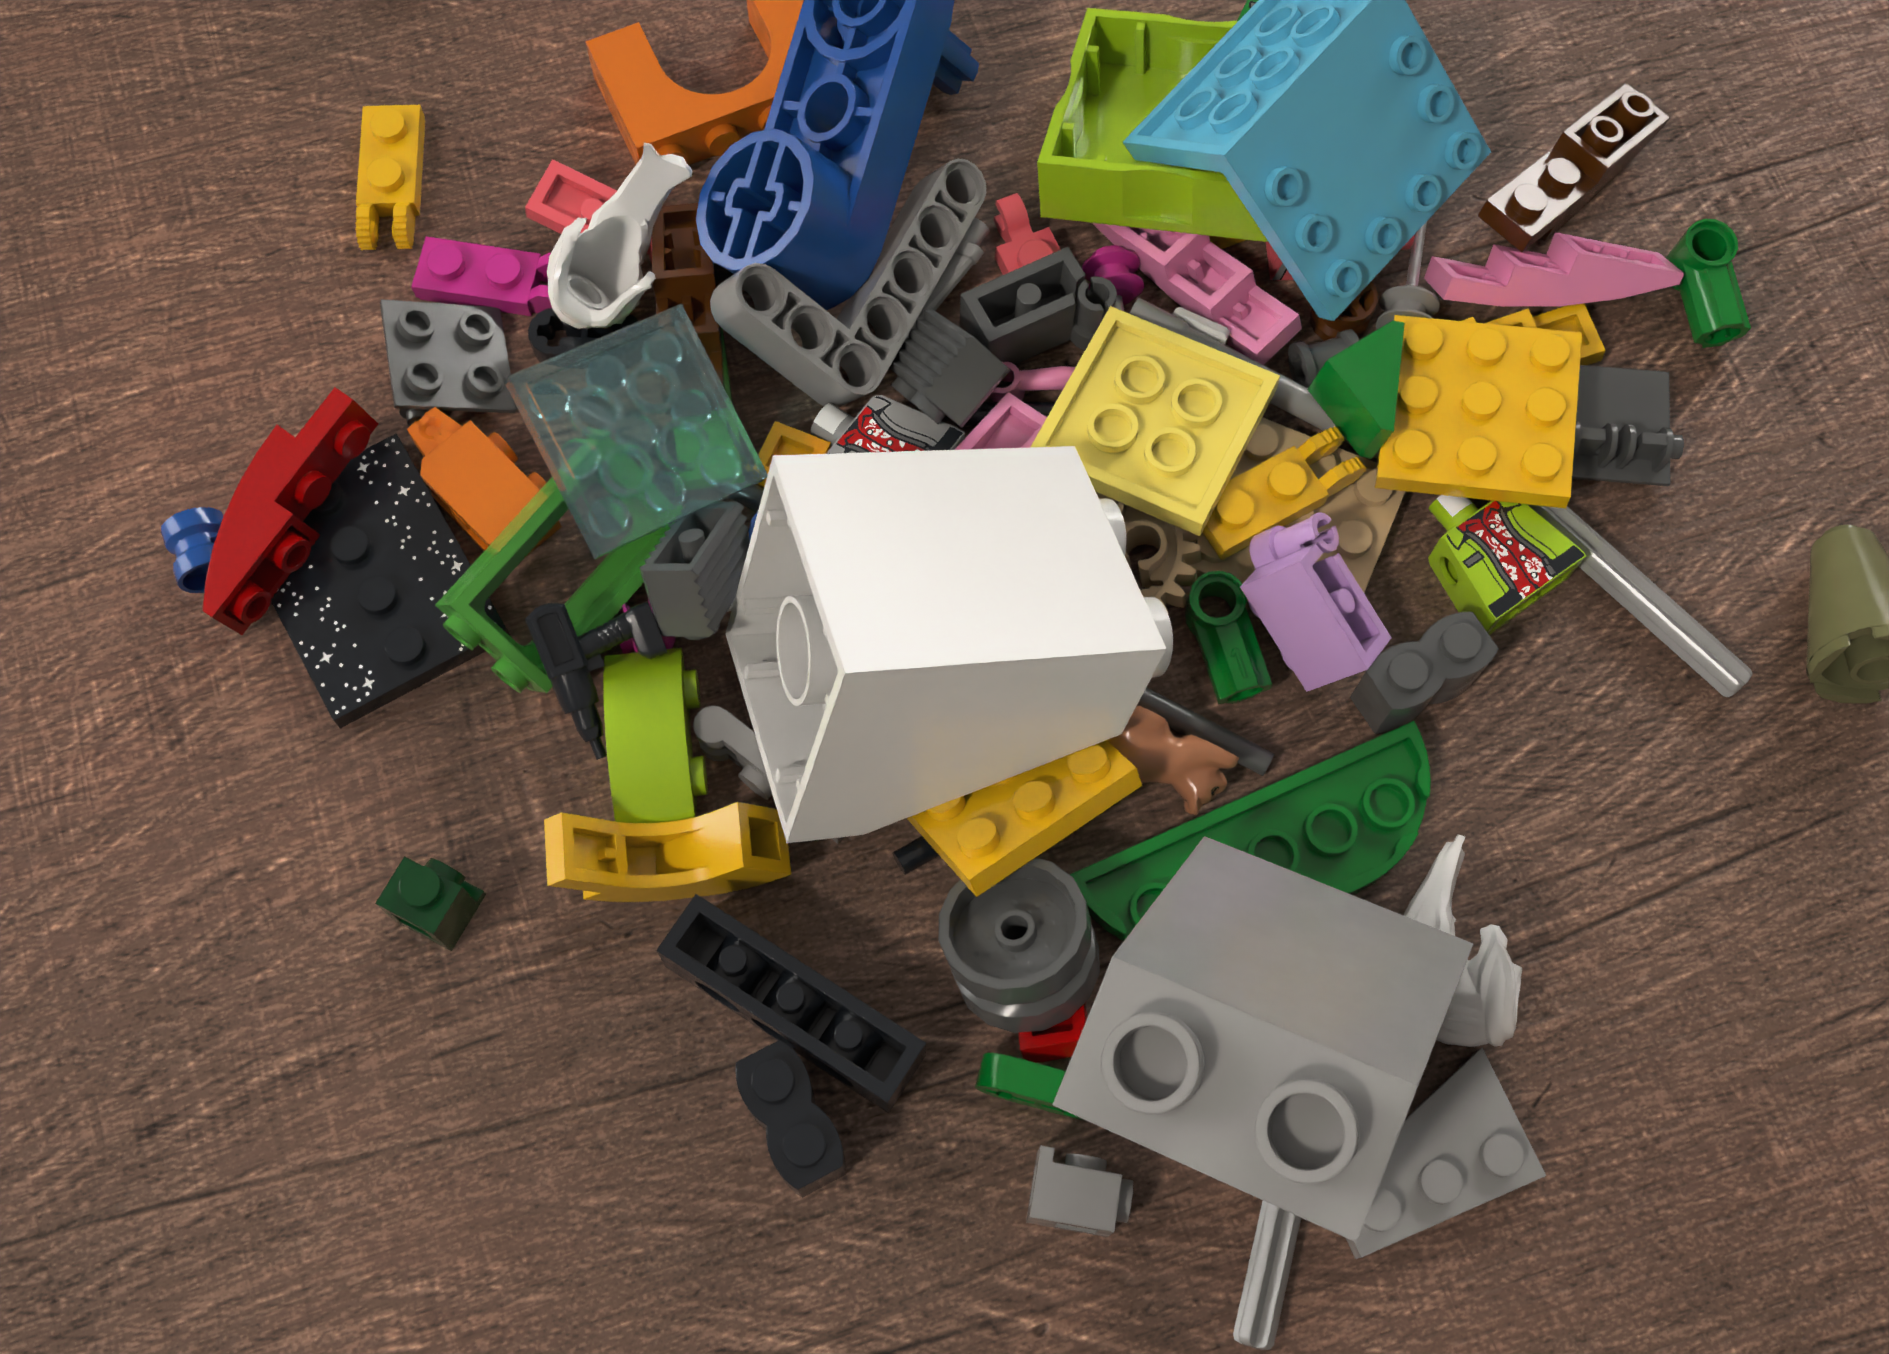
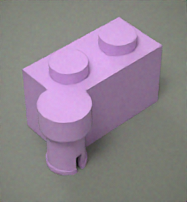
(1312, 607)

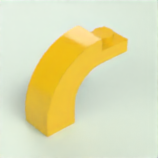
(666, 860)

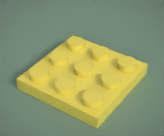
(1158, 418)

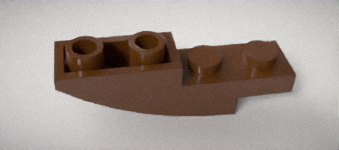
(1575, 169)

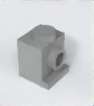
(1078, 1194)

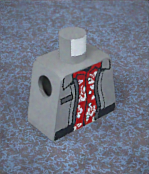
(883, 427)

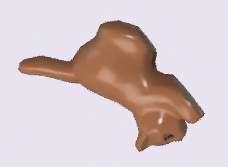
(1183, 762)

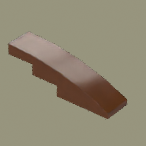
(686, 276)

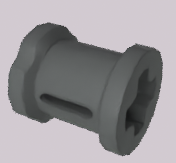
(1307, 360)

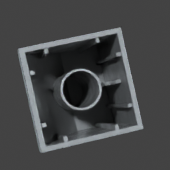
(1266, 1033)

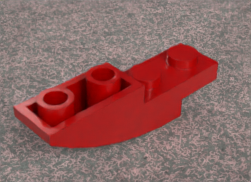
(264, 526)

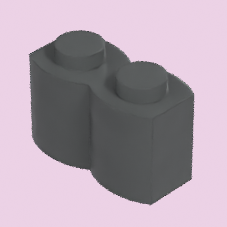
(1423, 672)

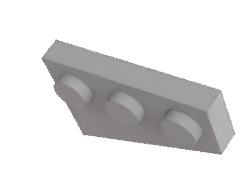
(1450, 1158)

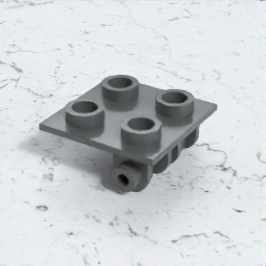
(445, 358)
(1624, 426)

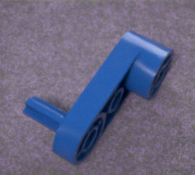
(836, 145)

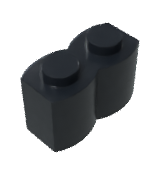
(797, 1131)

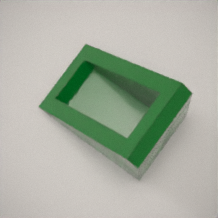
(1362, 388)

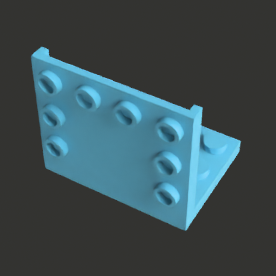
(1326, 132)

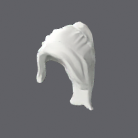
(598, 272)
(1489, 986)

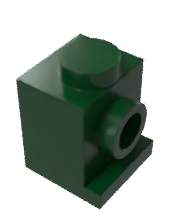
(431, 900)

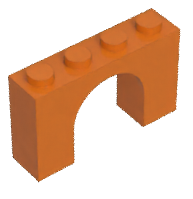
(681, 121)

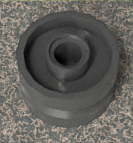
(1021, 948)

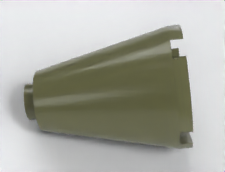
(1848, 616)

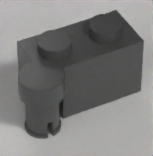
(1036, 308)

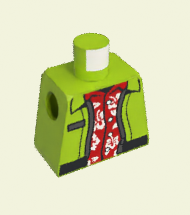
(1498, 557)

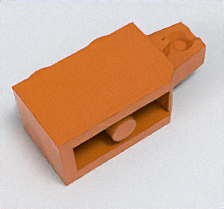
(473, 476)

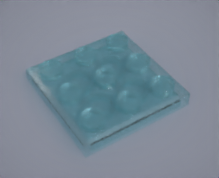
(636, 430)

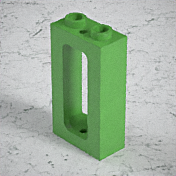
(589, 606)

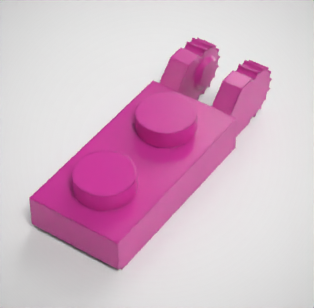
(482, 276)

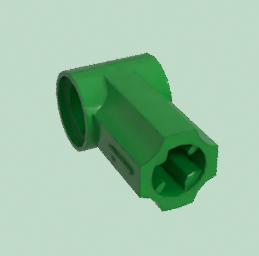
(1710, 283)
(1228, 641)

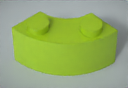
(650, 737)

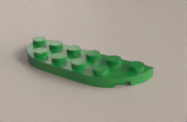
(1330, 822)

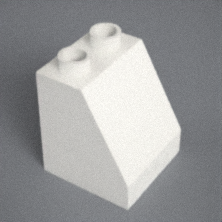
(933, 628)

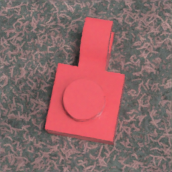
(1021, 243)

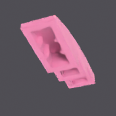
(1569, 274)
(1212, 286)

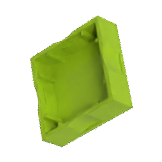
(1117, 78)

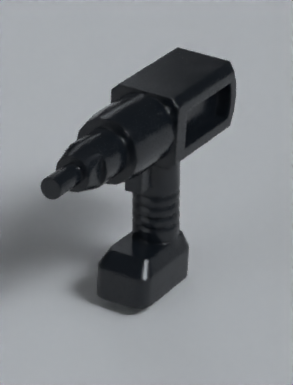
(571, 658)

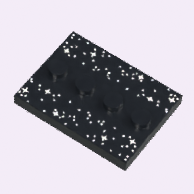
(371, 587)

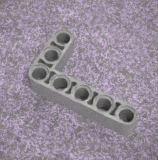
(888, 308)

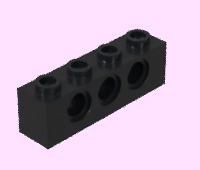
(792, 1003)

